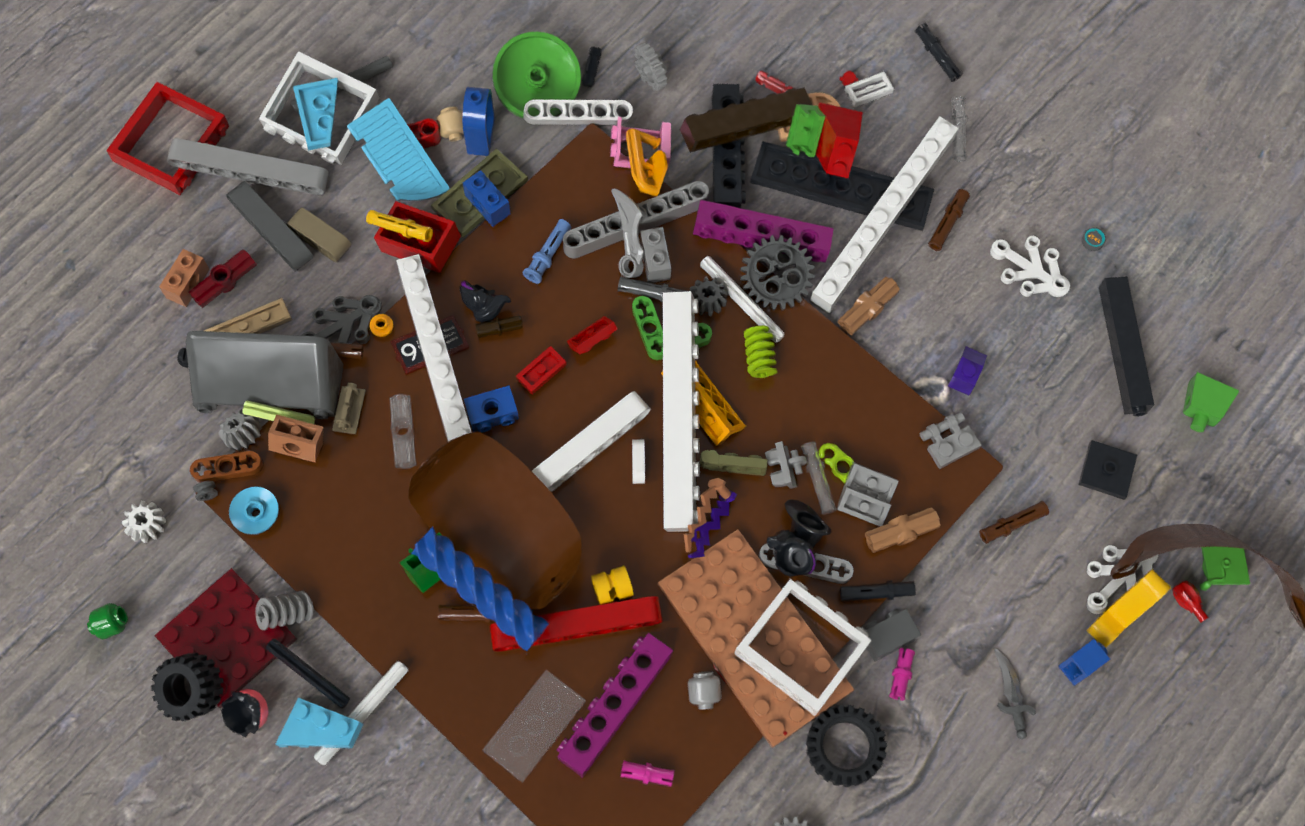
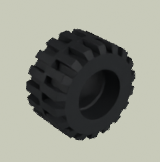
(170, 688)

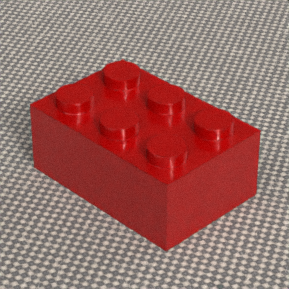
(432, 253)

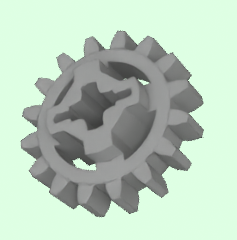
(650, 66)

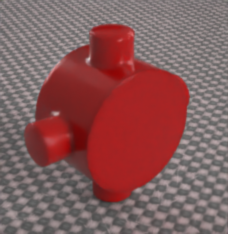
(848, 78)

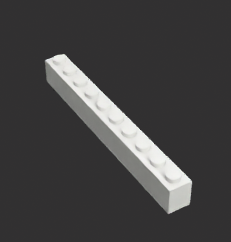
(884, 214)
(433, 347)
(679, 411)

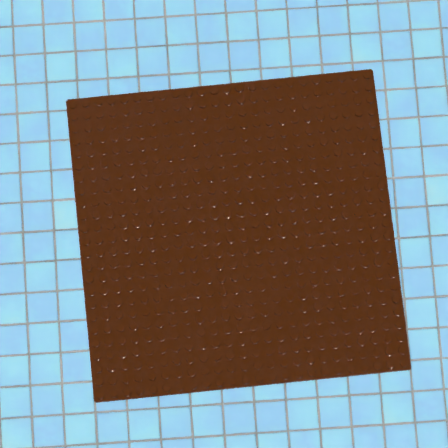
(352, 521)

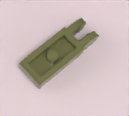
(733, 463)

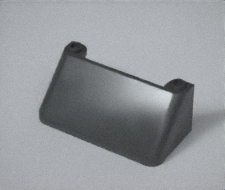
(264, 370)

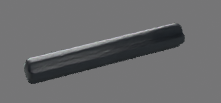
(308, 673)

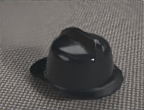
(806, 522)

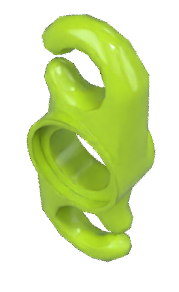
(838, 456)

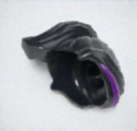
(482, 301)
(792, 553)

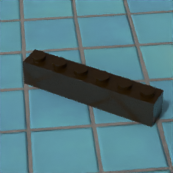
(742, 120)

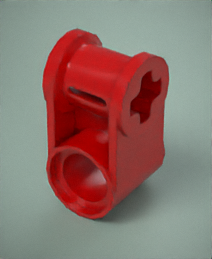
(420, 129)

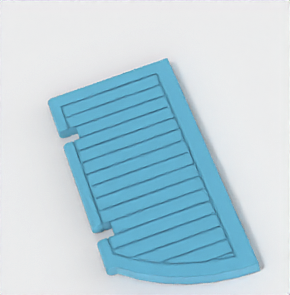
(397, 154)

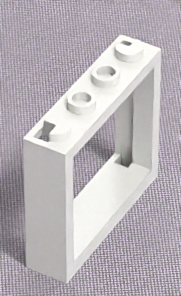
(283, 91)
(775, 675)

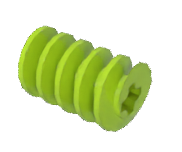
(758, 352)

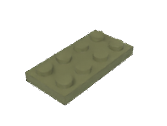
(456, 206)

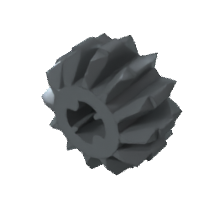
(716, 299)

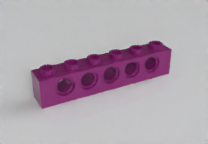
(756, 222)
(646, 647)

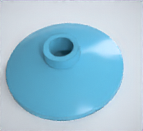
(246, 502)

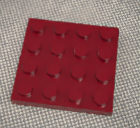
(225, 630)

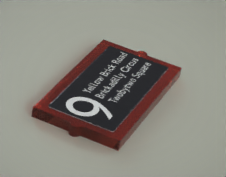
(409, 350)

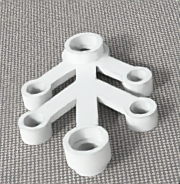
(1032, 269)
(1114, 584)

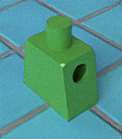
(1207, 401)

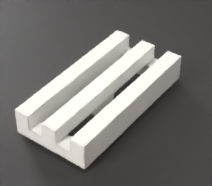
(885, 89)

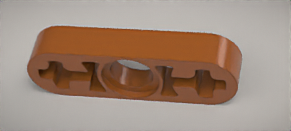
(243, 458)

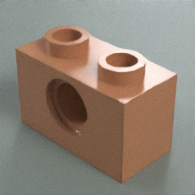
(183, 276)
(295, 438)

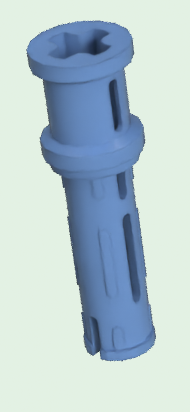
(540, 258)

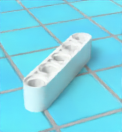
(569, 118)

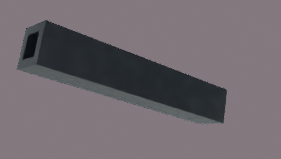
(1126, 346)

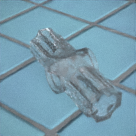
(403, 444)

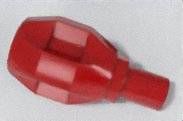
(1189, 599)

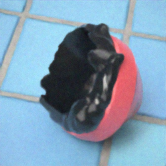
(244, 712)

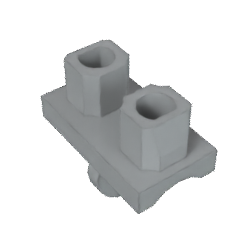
(781, 456)

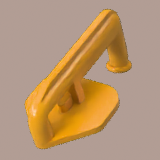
(647, 174)

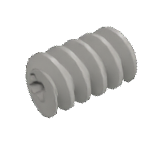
(283, 610)

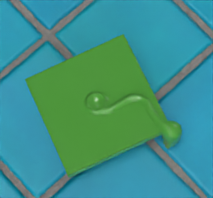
(1224, 567)

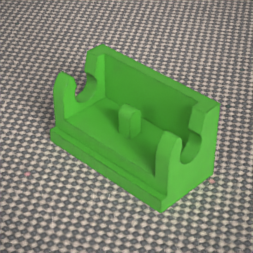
(805, 129)

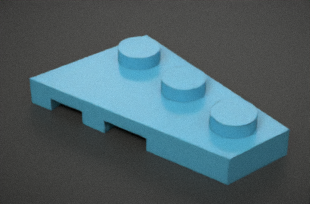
(317, 109)
(318, 726)

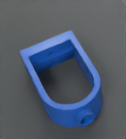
(478, 120)

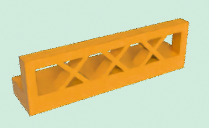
(714, 417)

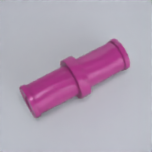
(902, 674)
(647, 773)

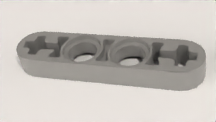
(834, 575)

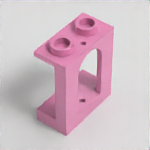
(619, 134)

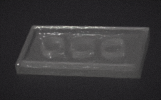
(534, 726)

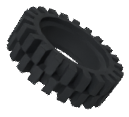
(875, 739)

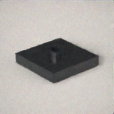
(1108, 469)

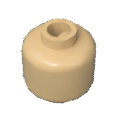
(451, 123)

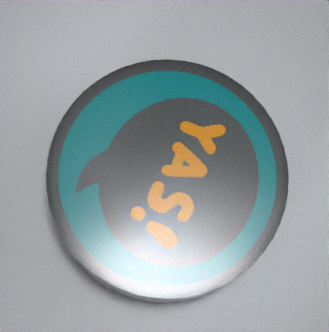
(1093, 239)

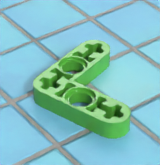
(656, 337)

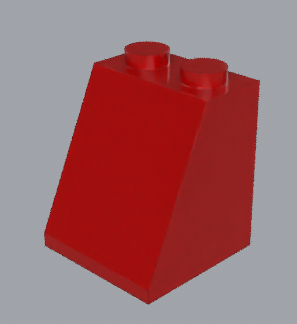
(838, 139)

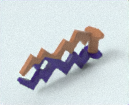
(703, 526)

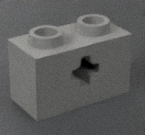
(655, 255)

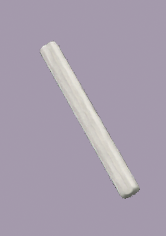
(741, 298)
(368, 704)

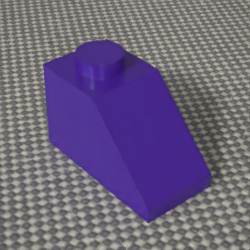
(967, 371)

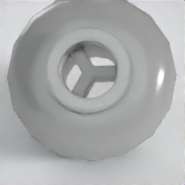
(704, 690)

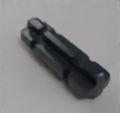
(591, 67)

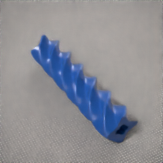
(478, 588)

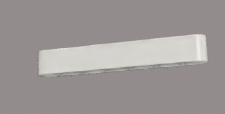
(591, 441)

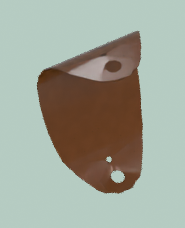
(498, 516)

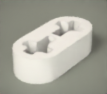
(638, 461)

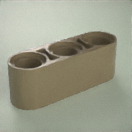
(319, 234)

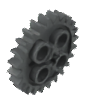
(785, 291)

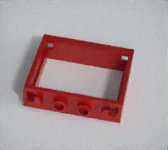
(142, 119)

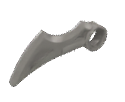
(630, 218)

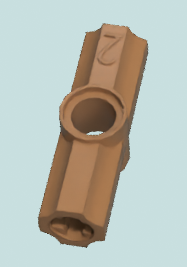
(868, 305)
(902, 530)

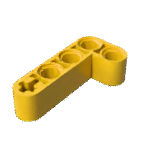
(1128, 608)

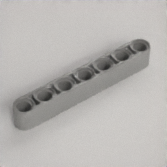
(247, 166)
(649, 220)

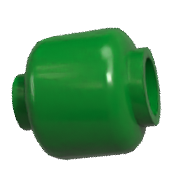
(107, 621)

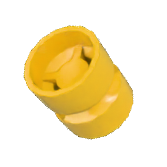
(612, 585)

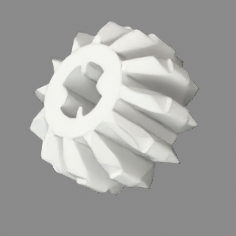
(144, 512)

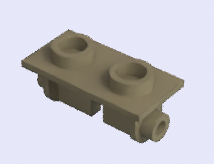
(349, 409)

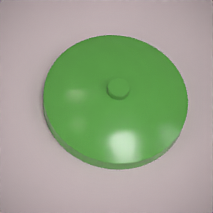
(535, 69)

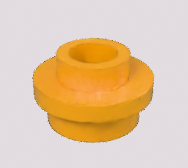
(381, 331)

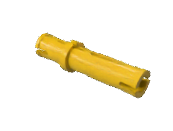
(407, 228)

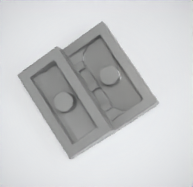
(867, 494)

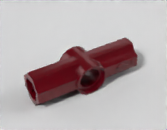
(212, 287)

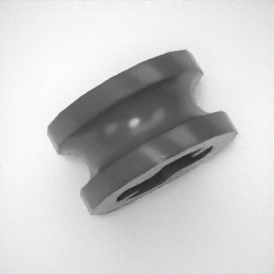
(205, 490)

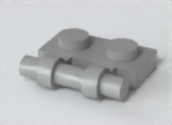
(952, 447)

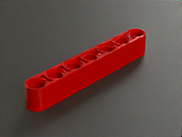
(588, 622)

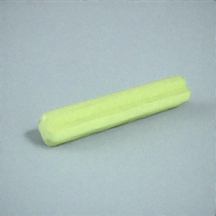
(269, 412)

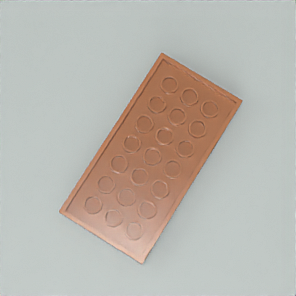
(720, 604)

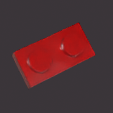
(596, 332)
(541, 370)

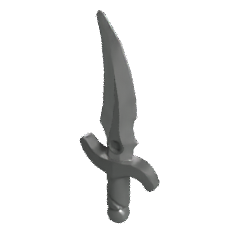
(1012, 692)

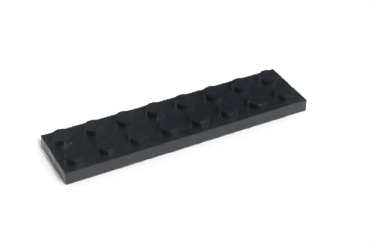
(805, 177)

